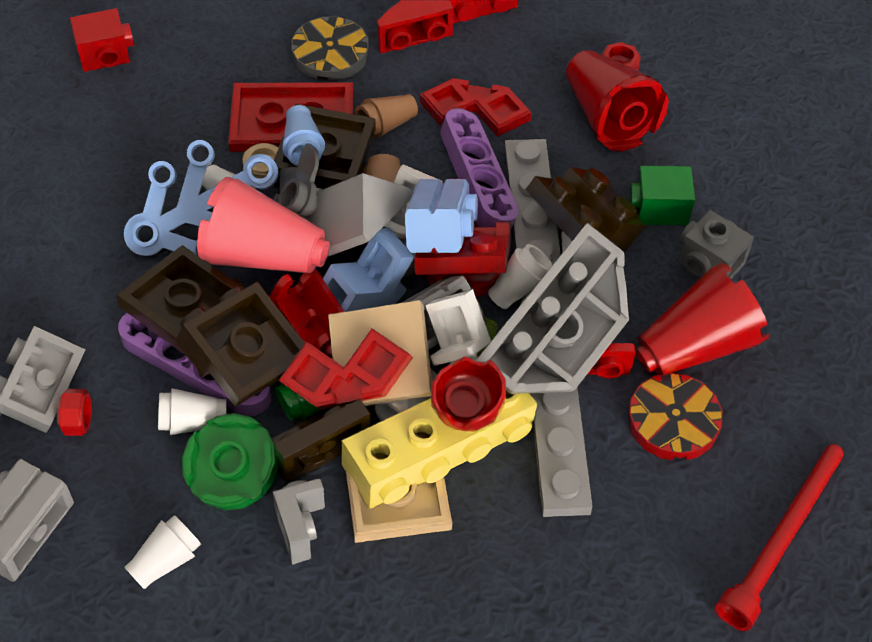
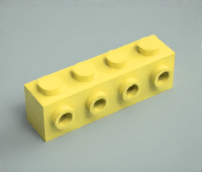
(422, 448)

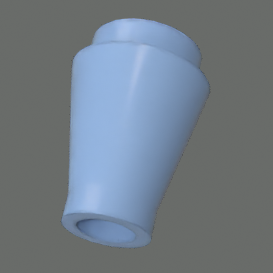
(300, 131)

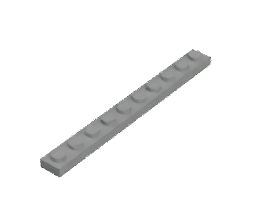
(557, 416)

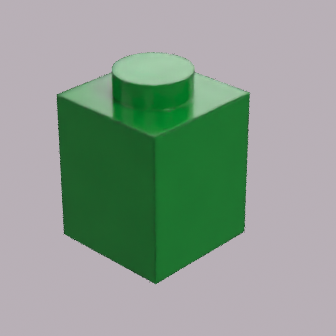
(663, 195)

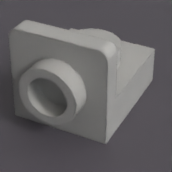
(293, 514)

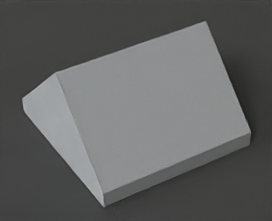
(357, 210)

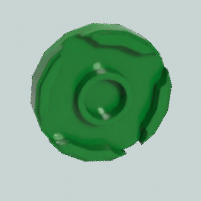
(230, 462)

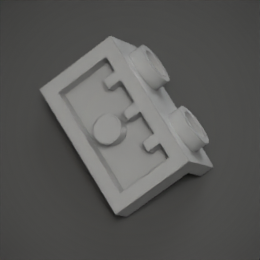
(38, 377)

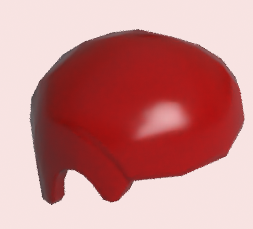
(468, 394)

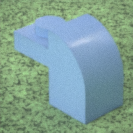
(374, 277)

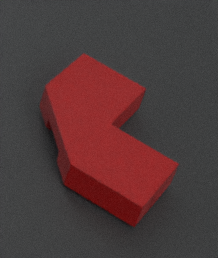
(494, 105)
(365, 376)

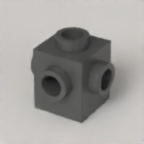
(714, 242)

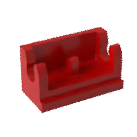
(307, 308)

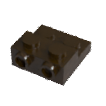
(346, 146)
(586, 198)
(173, 291)
(240, 342)

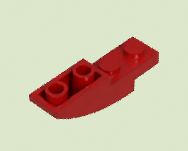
(430, 20)

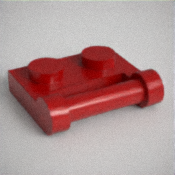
(482, 253)

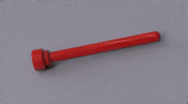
(740, 604)

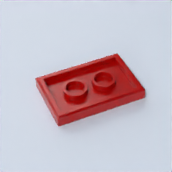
(261, 108)

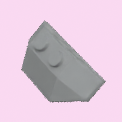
(564, 319)

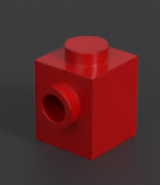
(101, 39)

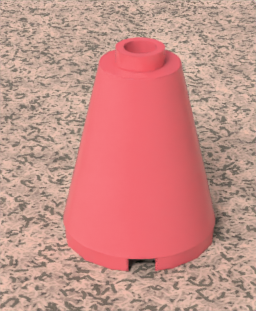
(258, 232)

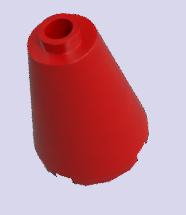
(616, 99)
(703, 325)

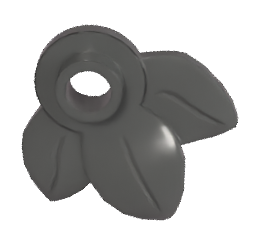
(298, 184)

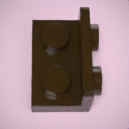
(318, 439)

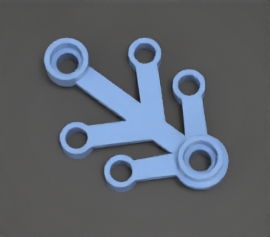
(191, 205)

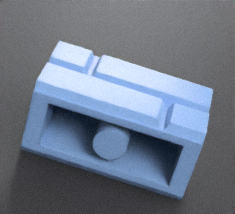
(440, 216)

